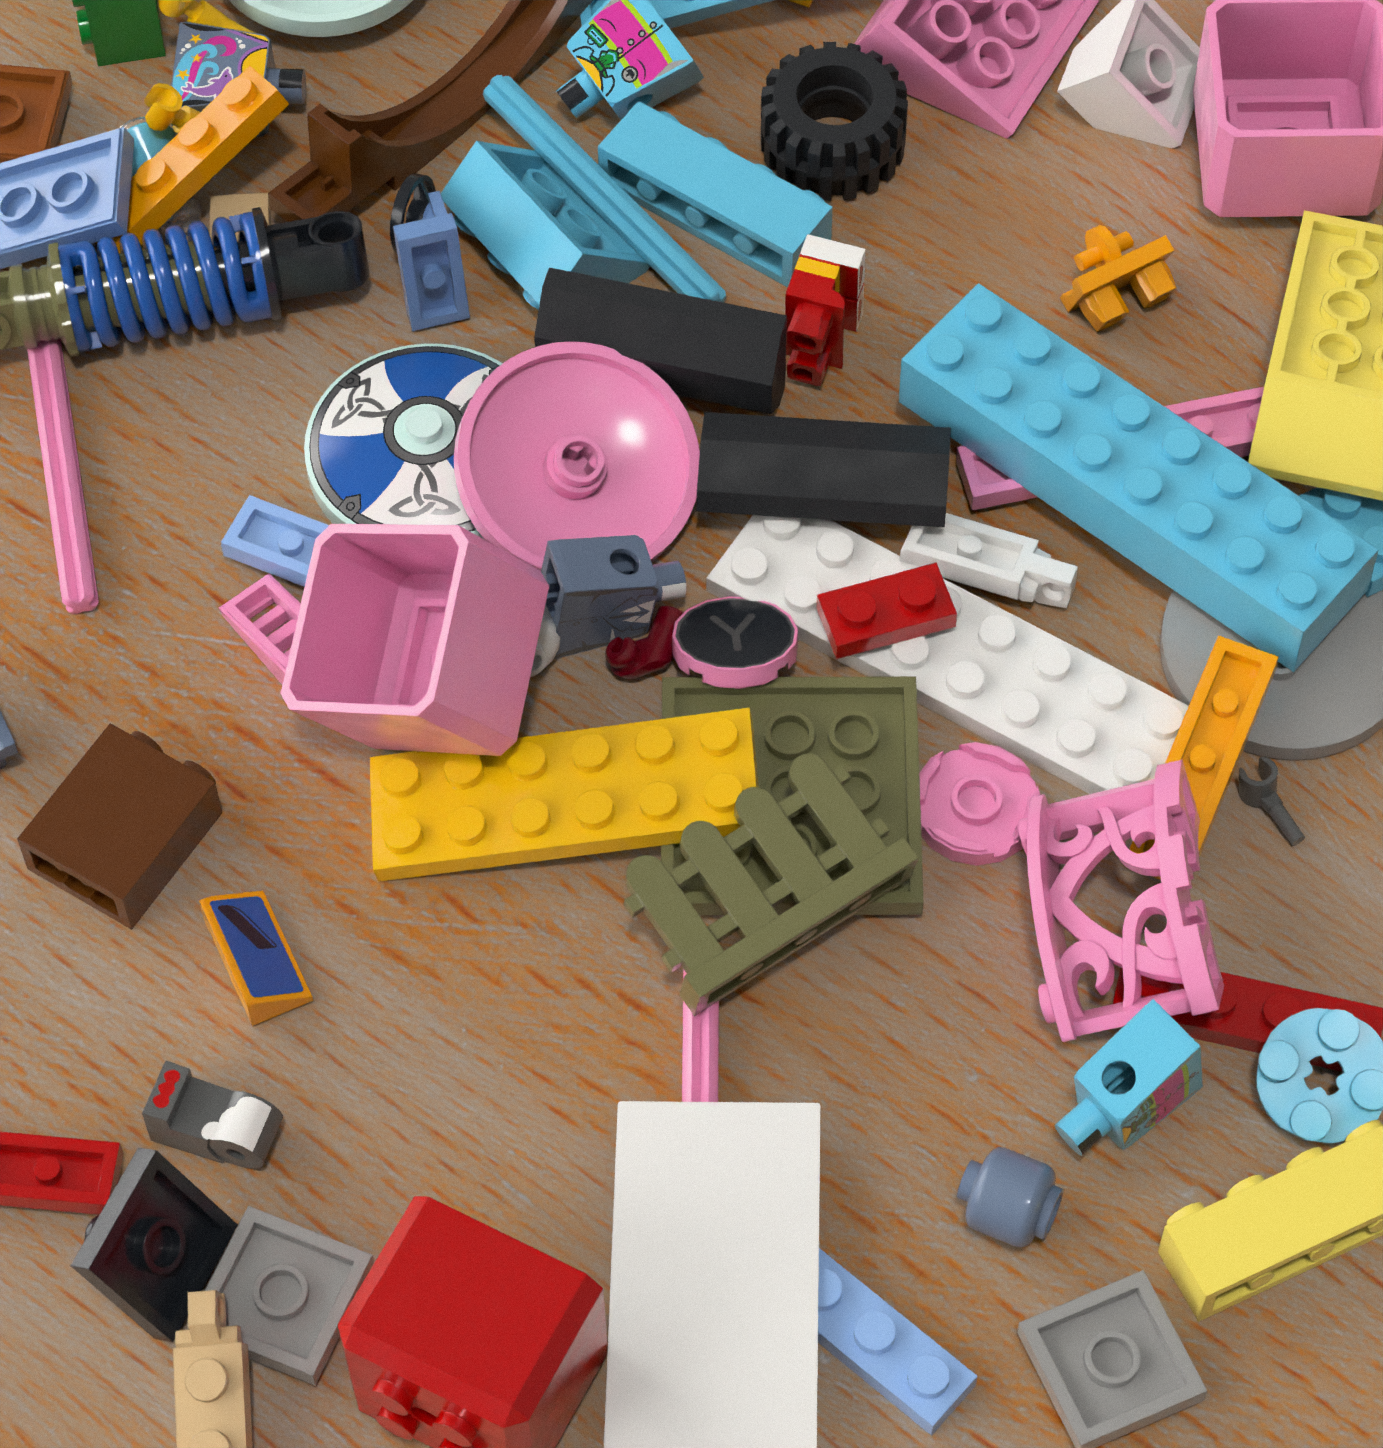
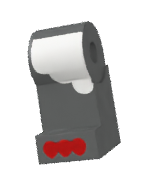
(210, 1119)

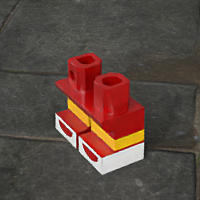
(820, 304)

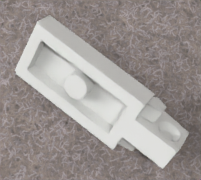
(991, 561)

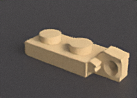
(211, 1378)

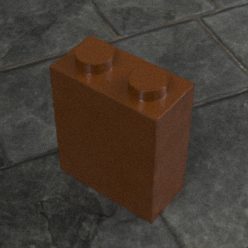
(121, 824)

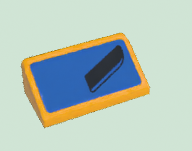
(255, 954)

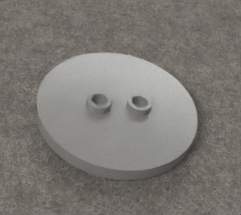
(1306, 713)

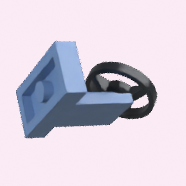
(428, 255)

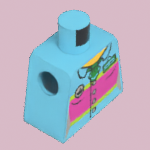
(626, 59)
(1133, 1081)

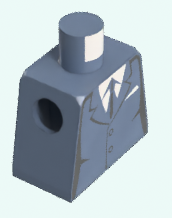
(605, 589)

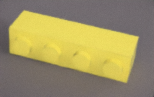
(1278, 1224)

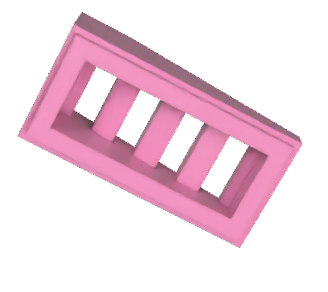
(251, 602)

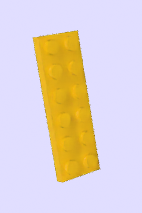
(559, 794)

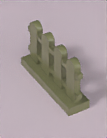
(748, 910)

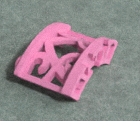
(1179, 954)

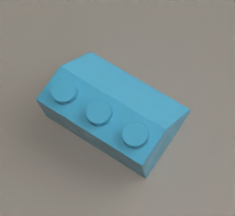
(534, 220)

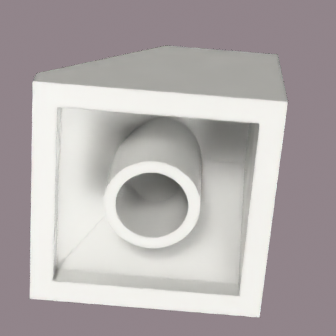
(1134, 75)

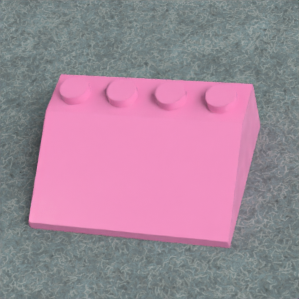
(976, 55)

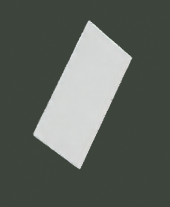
(714, 1276)

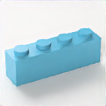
(713, 191)

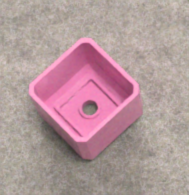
(1291, 107)
(415, 638)

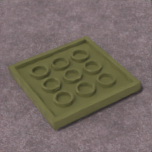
(843, 720)

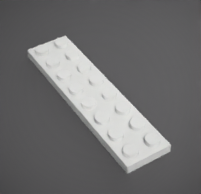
(984, 674)

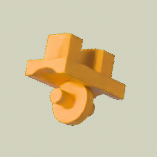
(1097, 289)

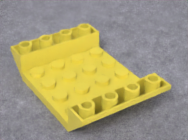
(1326, 365)

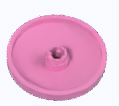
(575, 449)

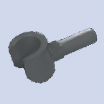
(1265, 795)

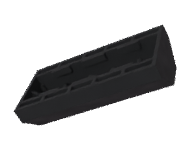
(691, 342)
(823, 469)

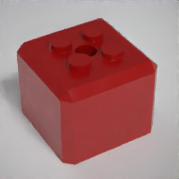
(471, 1335)

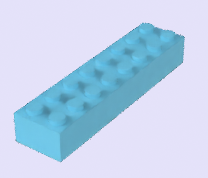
(1137, 476)

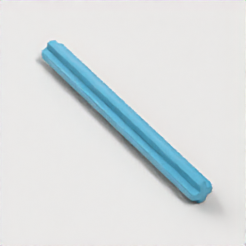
(600, 190)

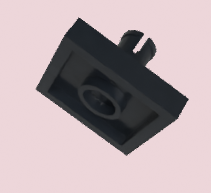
(154, 1244)

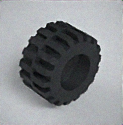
(837, 85)

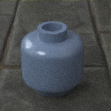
(1010, 1197)

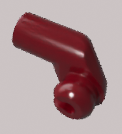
(647, 655)

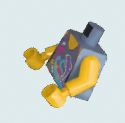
(207, 57)

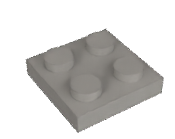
(288, 1291)
(1111, 1361)

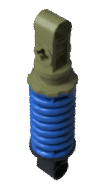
(96, 298)

